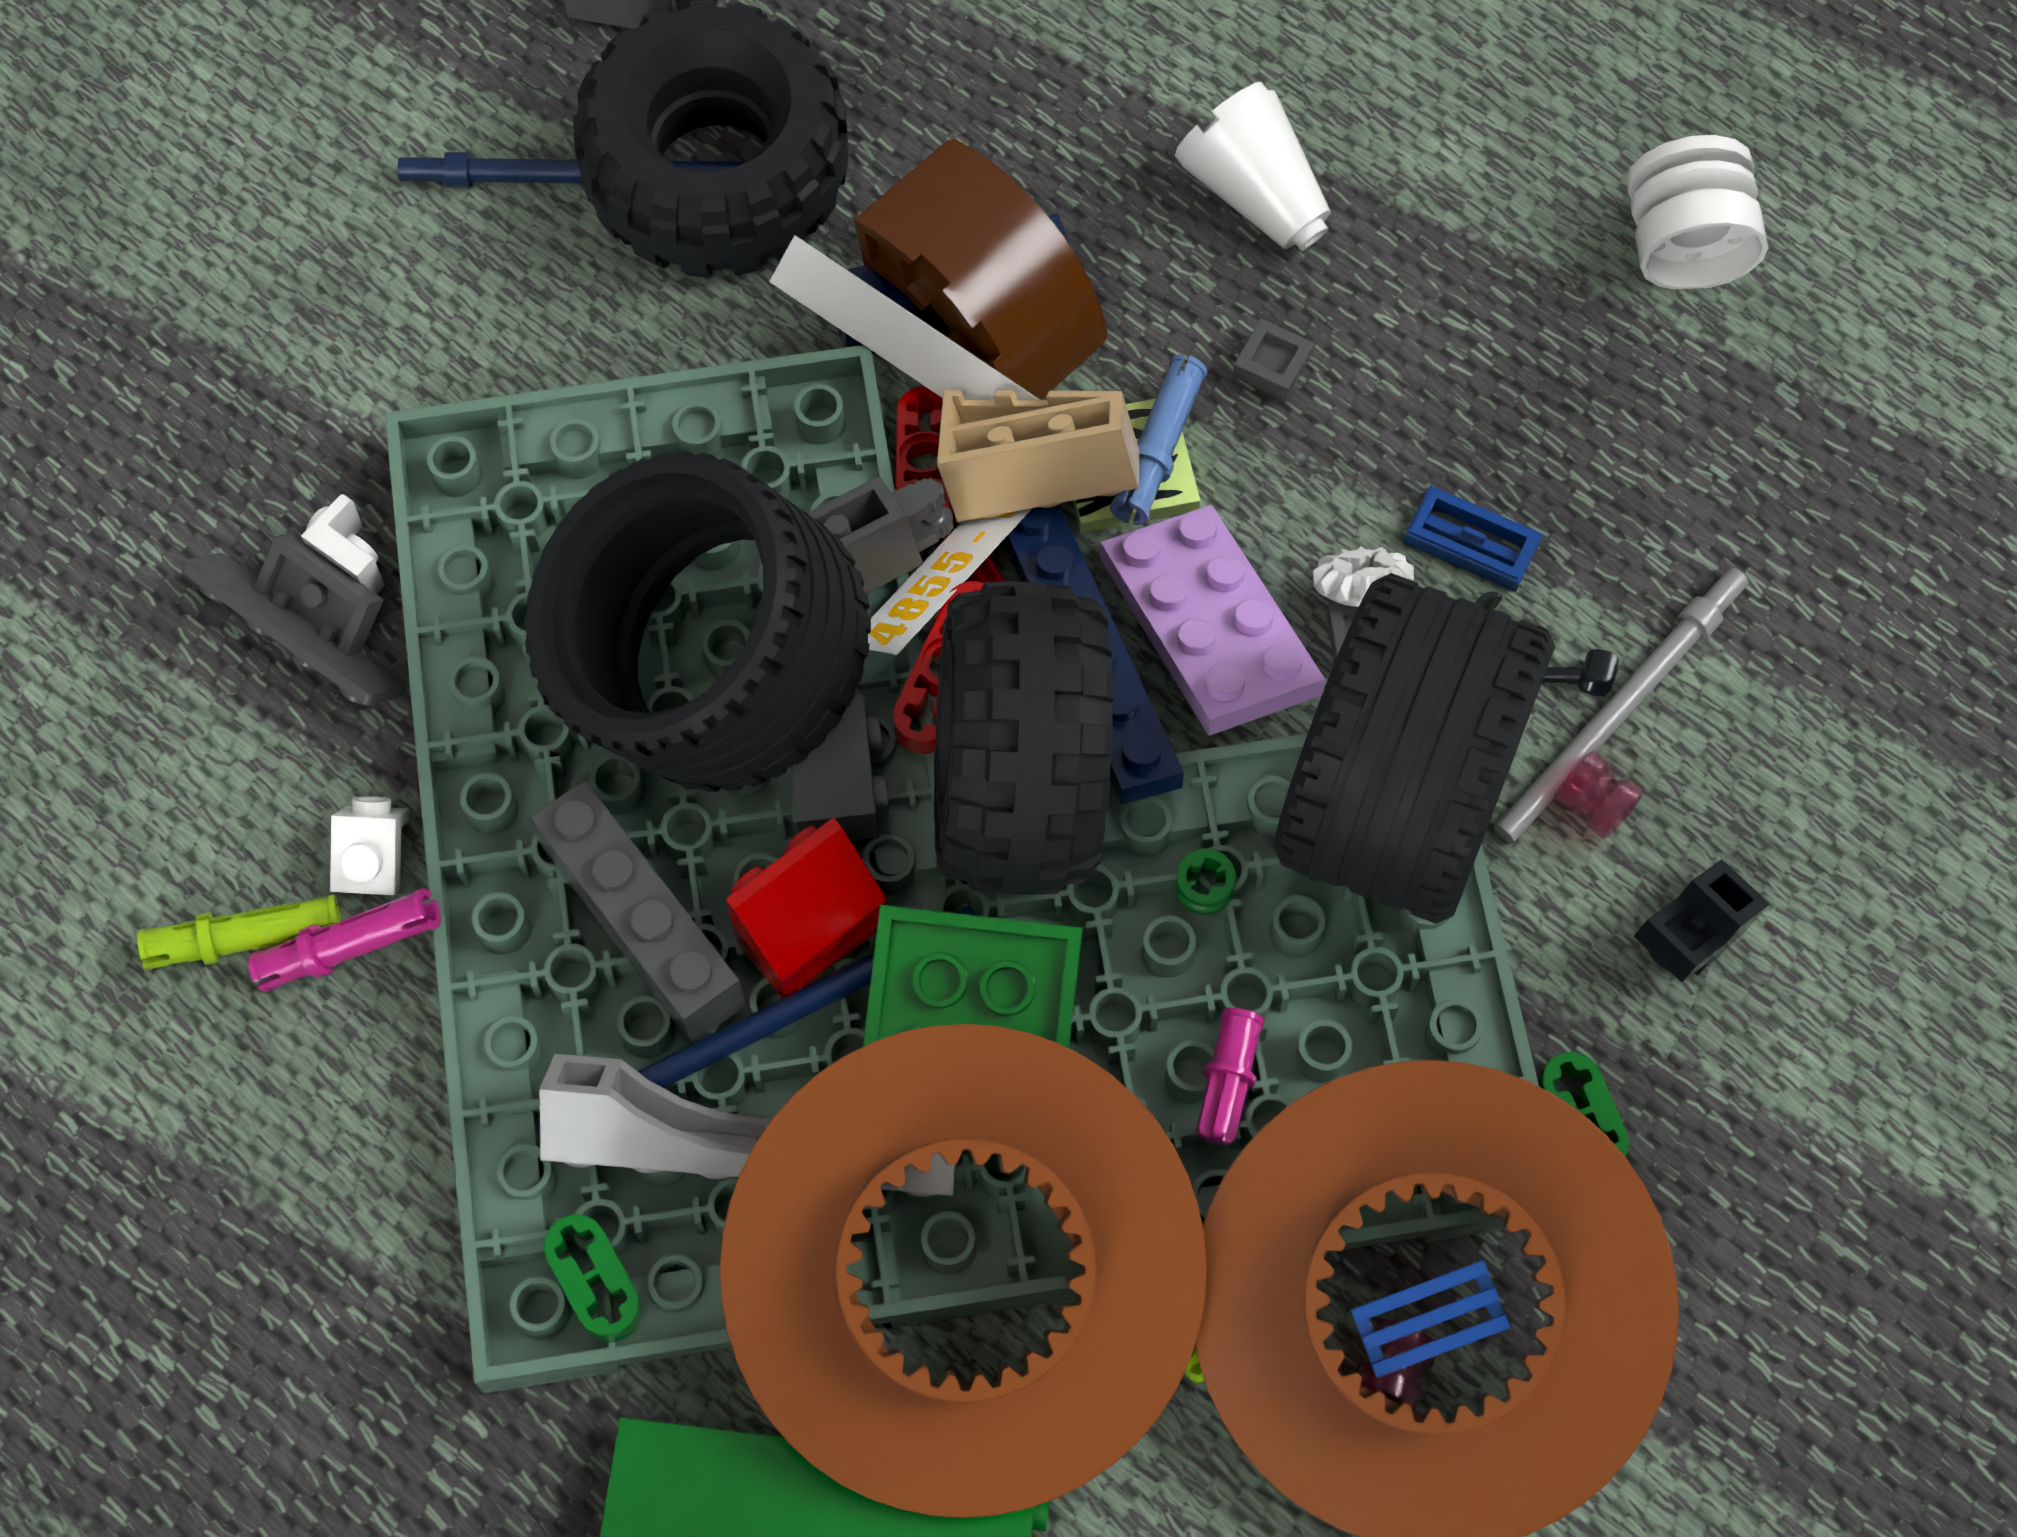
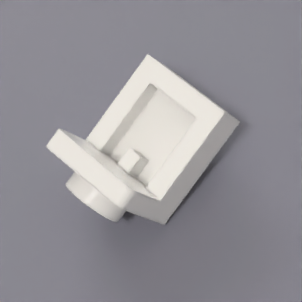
(367, 847)

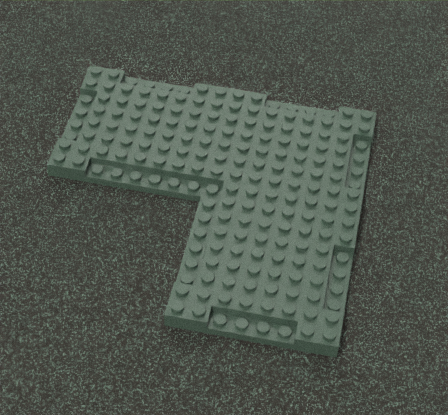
(540, 977)

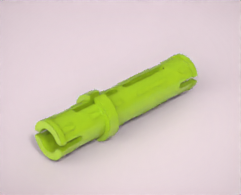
(227, 934)

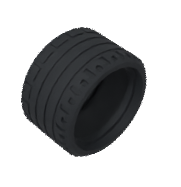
(614, 564)
(1411, 746)

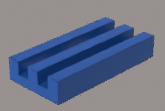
(1463, 556)
(1486, 1297)

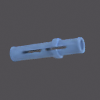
(1161, 437)

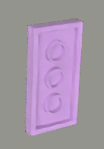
(1211, 620)

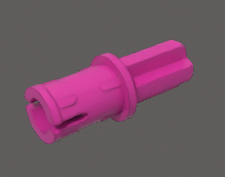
(1229, 1076)

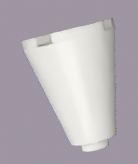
(1258, 167)

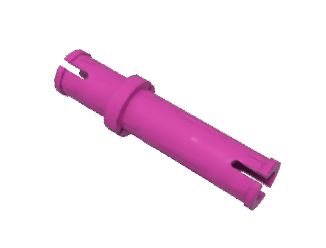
(322, 948)

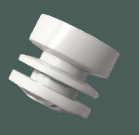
(1696, 212)

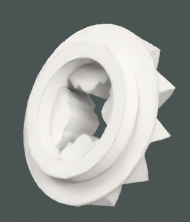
(1350, 573)

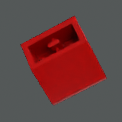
(805, 908)

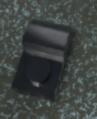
(1701, 921)

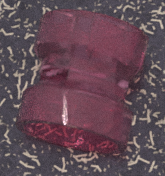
(1594, 791)
(1403, 1383)

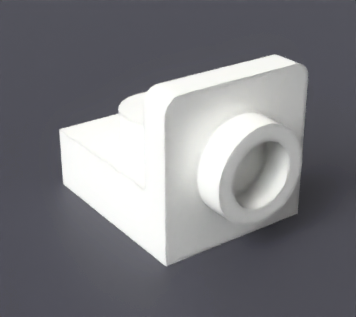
(334, 536)

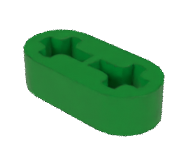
(1594, 1095)
(578, 1285)

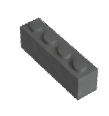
(638, 912)

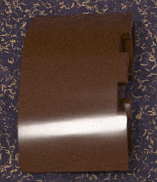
(987, 264)

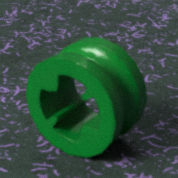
(1193, 866)

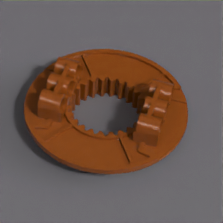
(1513, 1155)
(811, 1340)

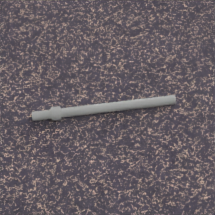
(1696, 623)

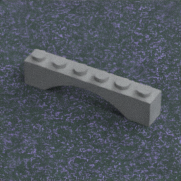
(618, 1118)

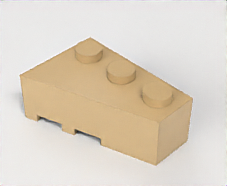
(1034, 452)

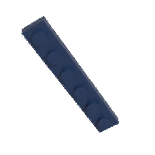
(1141, 752)

